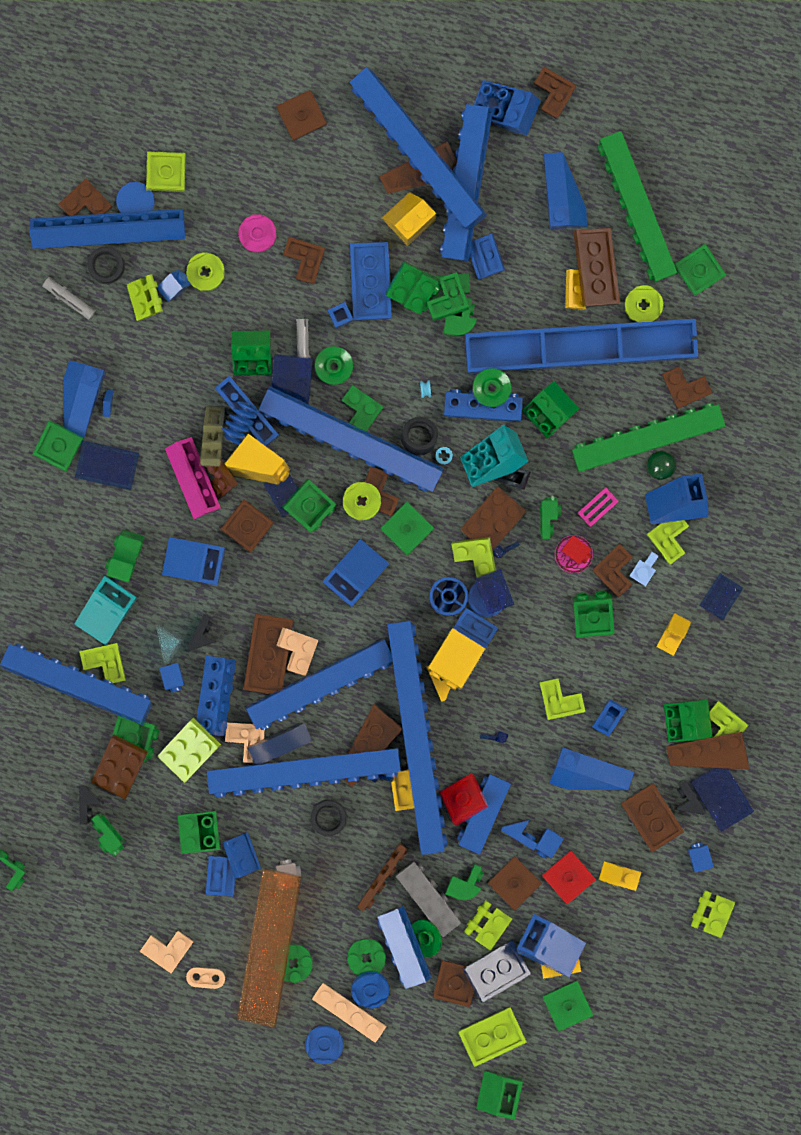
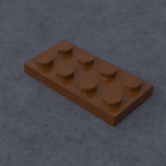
(596, 267)
(266, 660)

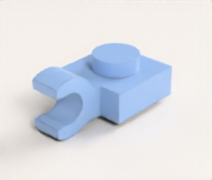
(644, 571)

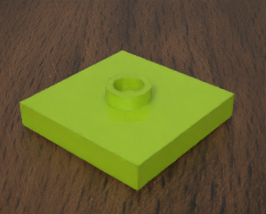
(165, 171)

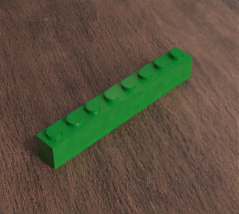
(637, 206)
(648, 438)

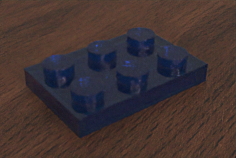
(293, 376)
(107, 465)
(722, 797)

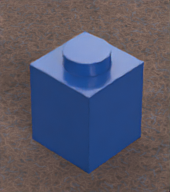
(173, 285)
(340, 316)
(172, 677)
(548, 843)
(700, 857)

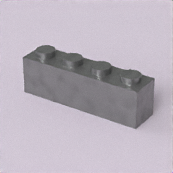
(428, 899)

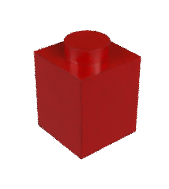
(576, 550)

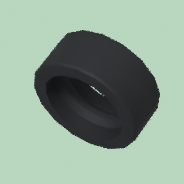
(102, 251)
(422, 423)
(328, 832)

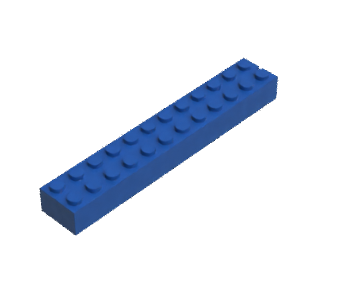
(581, 346)
(416, 739)

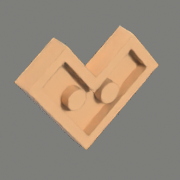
(302, 647)
(244, 734)
(169, 955)

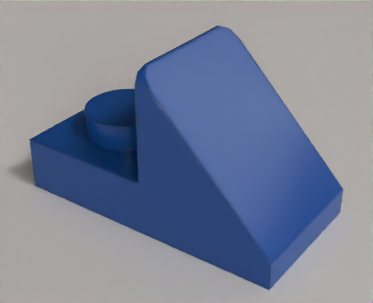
(609, 717)
(515, 830)

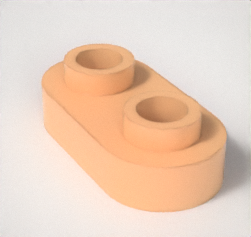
(205, 977)

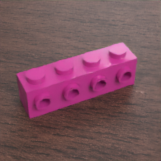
(192, 478)

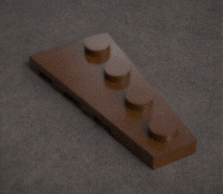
(407, 177)
(378, 884)

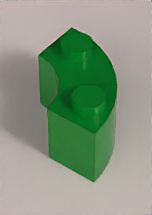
(125, 555)

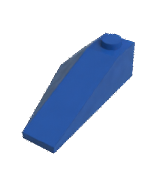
(564, 200)
(81, 393)
(584, 772)

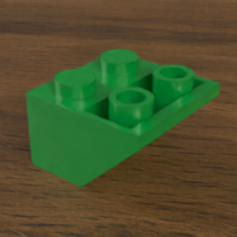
(251, 352)
(550, 409)
(688, 720)
(198, 832)
(499, 1094)

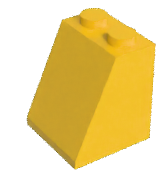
(410, 217)
(257, 462)
(455, 659)

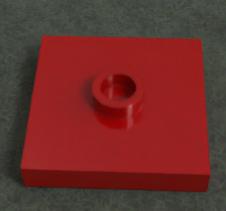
(463, 799)
(568, 877)

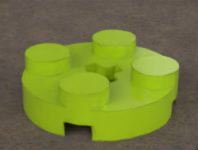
(215, 276)
(650, 296)
(372, 503)

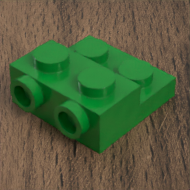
(412, 287)
(309, 506)
(548, 512)
(593, 614)
(137, 734)
(111, 840)

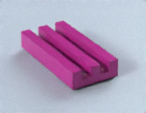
(610, 496)

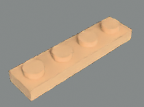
(349, 1012)

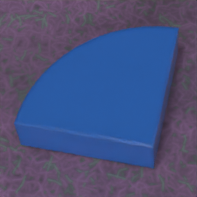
(107, 403)

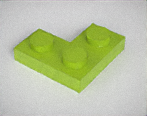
(663, 539)
(477, 550)
(108, 658)
(559, 706)
(726, 720)

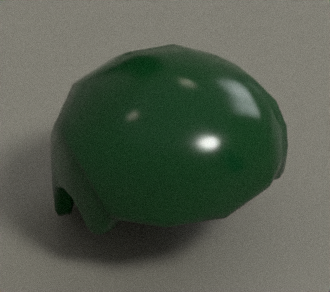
(661, 465)

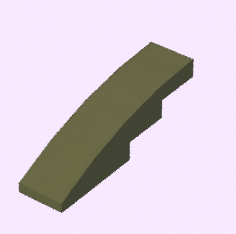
(212, 436)

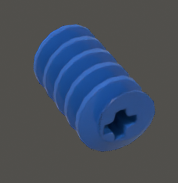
(240, 422)

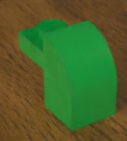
(460, 325)
(463, 889)

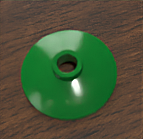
(333, 355)
(492, 377)
(429, 945)

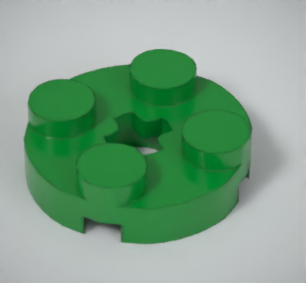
(366, 946)
(304, 961)

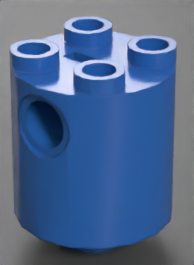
(453, 588)

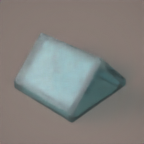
(169, 643)

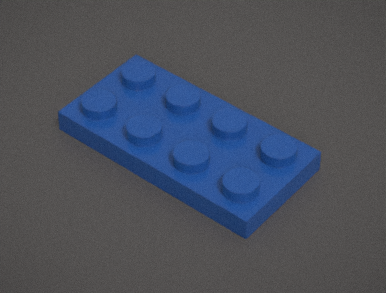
(370, 281)

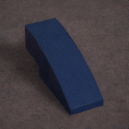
(279, 743)

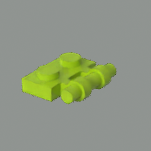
(141, 298)
(718, 916)
(493, 928)

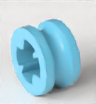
(425, 389)
(448, 451)

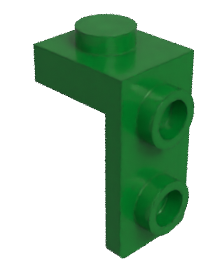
(17, 880)

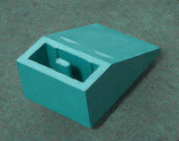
(494, 457)
(105, 610)

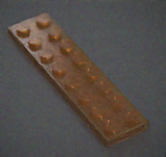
(269, 947)

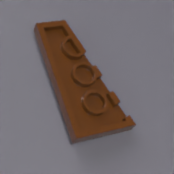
(375, 734)
(714, 752)

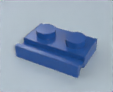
(486, 257)
(475, 628)
(241, 855)
(220, 877)

